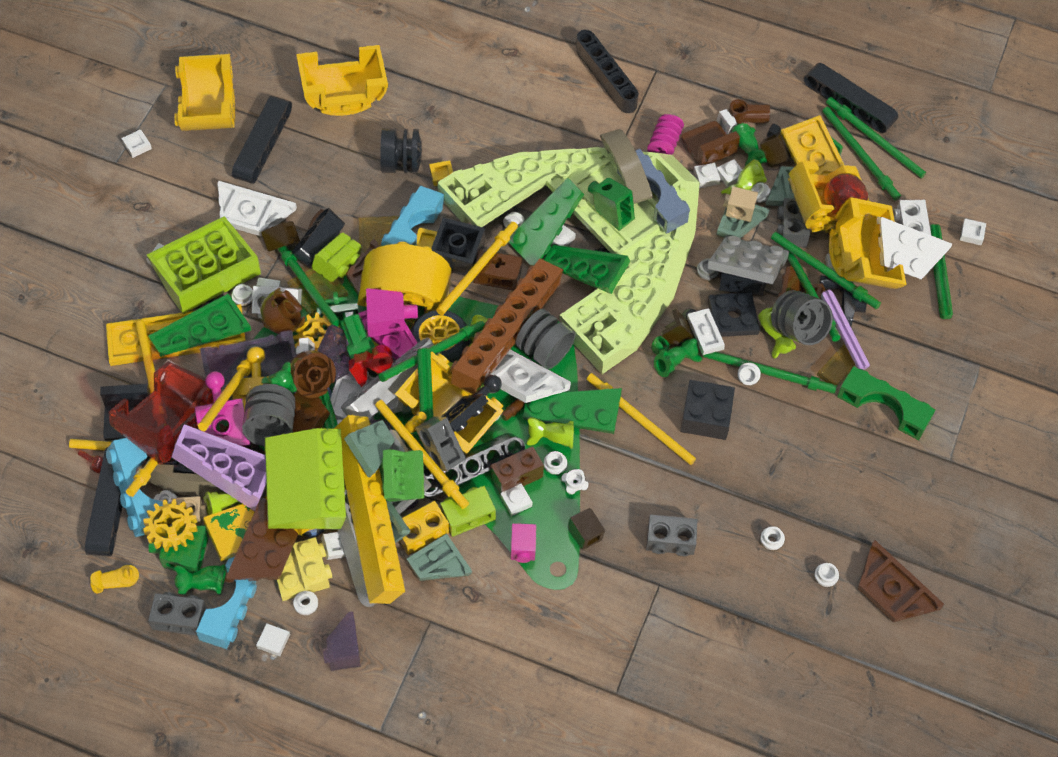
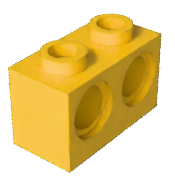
(418, 524)

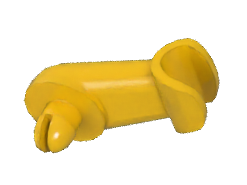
(119, 578)

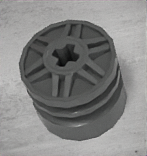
(802, 317)
(545, 338)
(268, 413)

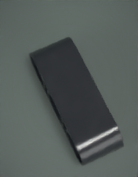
(320, 234)

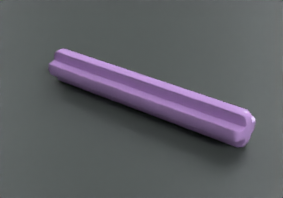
(845, 331)

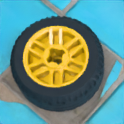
(439, 328)

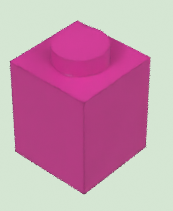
(523, 542)

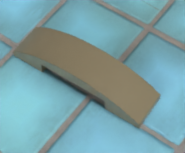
(627, 164)
(181, 483)

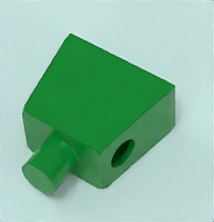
(613, 202)
(188, 557)

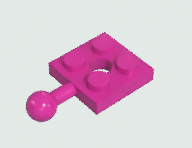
(232, 411)

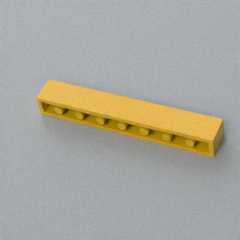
(371, 522)

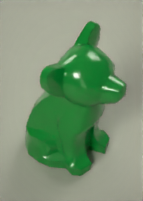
(749, 143)
(667, 360)
(281, 378)
(204, 579)

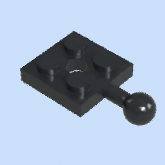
(740, 303)
(472, 405)

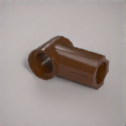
(749, 112)

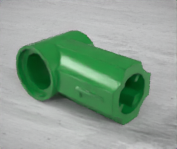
(356, 335)

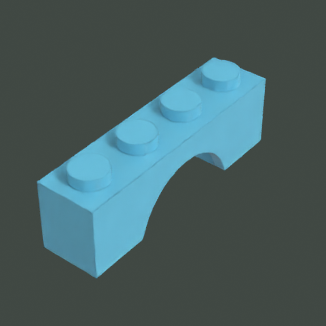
(422, 208)
(125, 460)
(220, 623)

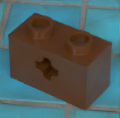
(500, 272)
(517, 469)

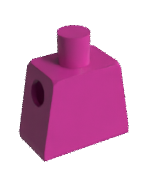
(387, 312)

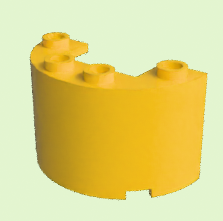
(344, 86)
(206, 93)
(809, 194)
(856, 248)
(408, 269)
(444, 397)

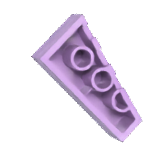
(223, 464)

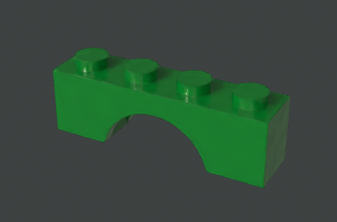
(911, 413)

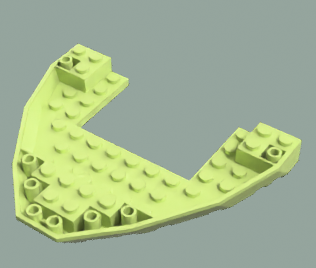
(604, 323)

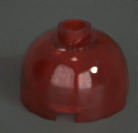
(841, 188)

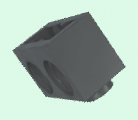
(792, 221)
(441, 442)
(671, 528)
(175, 620)

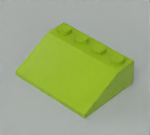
(204, 264)
(305, 480)

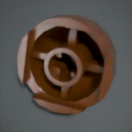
(281, 312)
(312, 373)

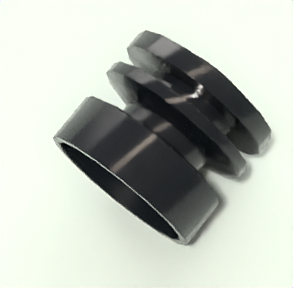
(400, 150)

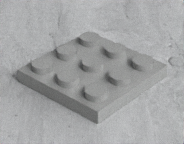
(748, 259)

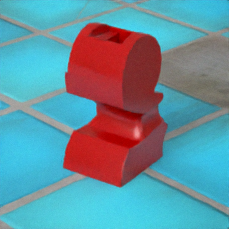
(378, 361)

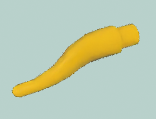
(415, 421)

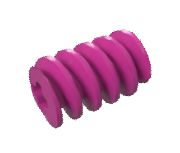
(666, 134)

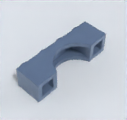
(670, 210)

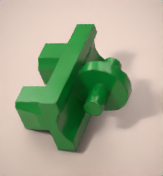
(340, 310)

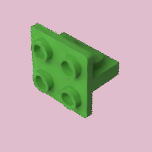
(402, 475)

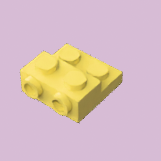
(304, 570)

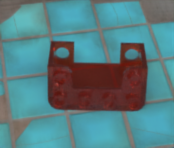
(161, 416)

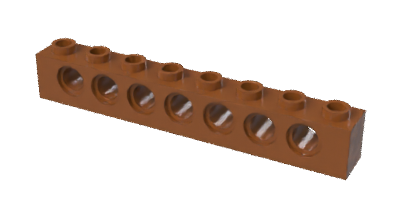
(502, 330)

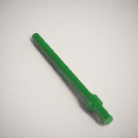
(845, 113)
(883, 180)
(291, 261)
(806, 284)
(859, 293)
(463, 334)
(813, 383)

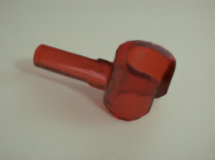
(96, 461)

